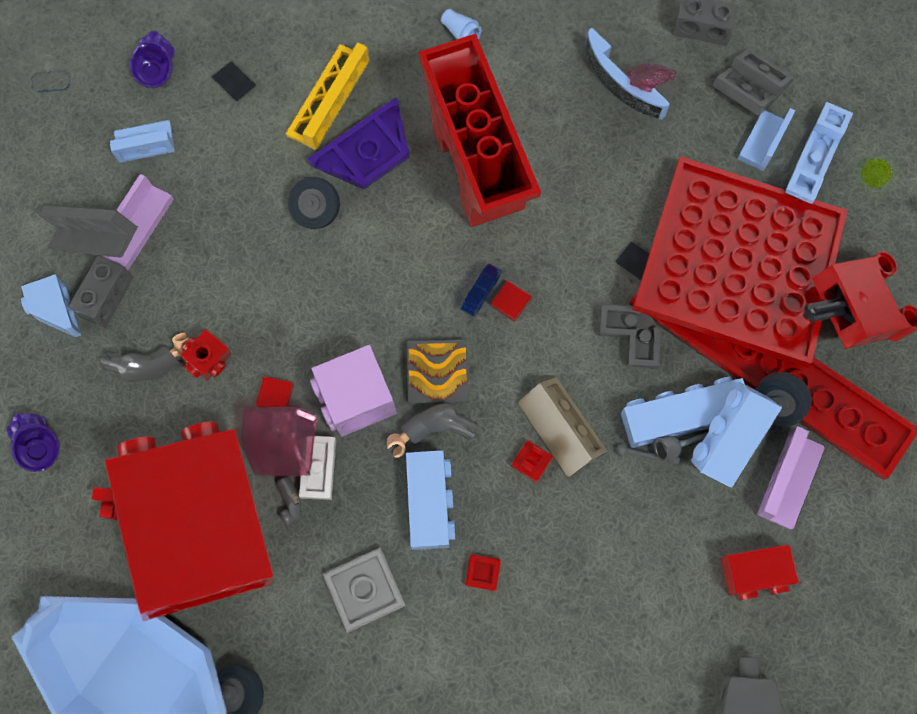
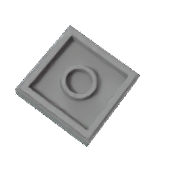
(364, 590)

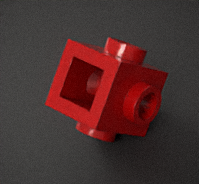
(204, 346)

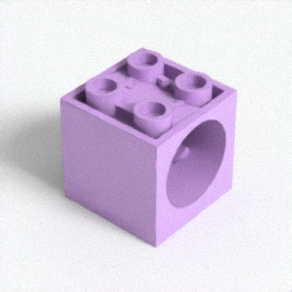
(352, 391)

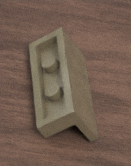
(561, 426)

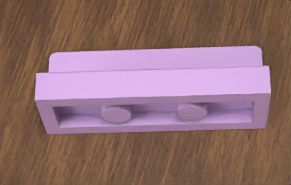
(145, 208)
(791, 479)

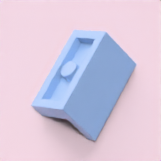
(764, 139)
(142, 141)

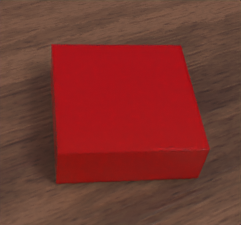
(511, 301)
(274, 393)
(483, 572)

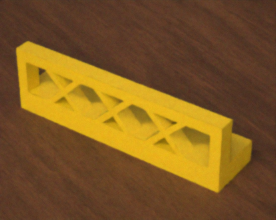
(333, 99)

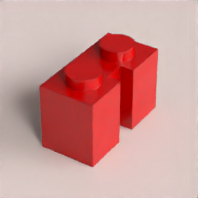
(759, 570)

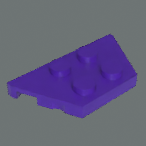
(366, 149)

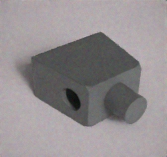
(748, 692)

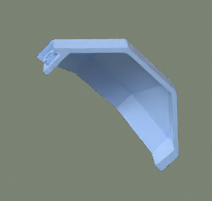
(108, 661)

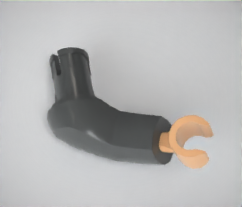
(141, 367)
(428, 421)

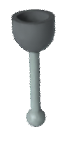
(669, 448)

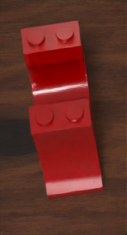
(477, 131)

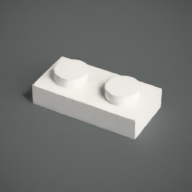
(320, 482)

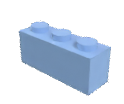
(735, 434)
(429, 500)

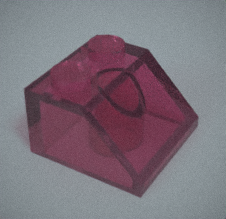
(279, 440)

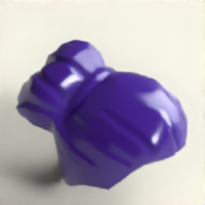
(152, 60)
(33, 443)

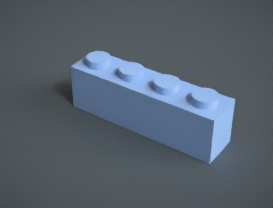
(676, 413)

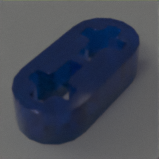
(481, 290)

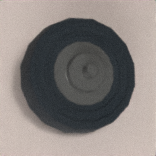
(314, 203)
(788, 393)
(241, 689)

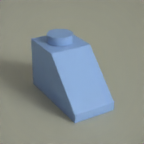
(49, 304)

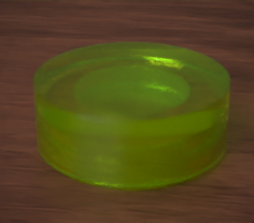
(876, 173)

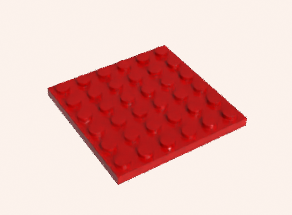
(739, 261)

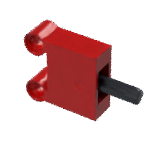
(861, 302)

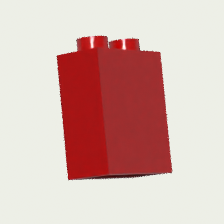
(187, 520)

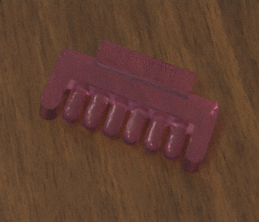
(648, 77)

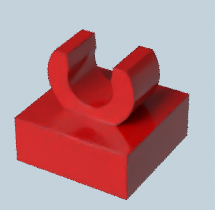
(532, 461)
(105, 496)

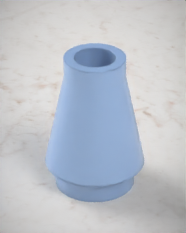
(460, 25)

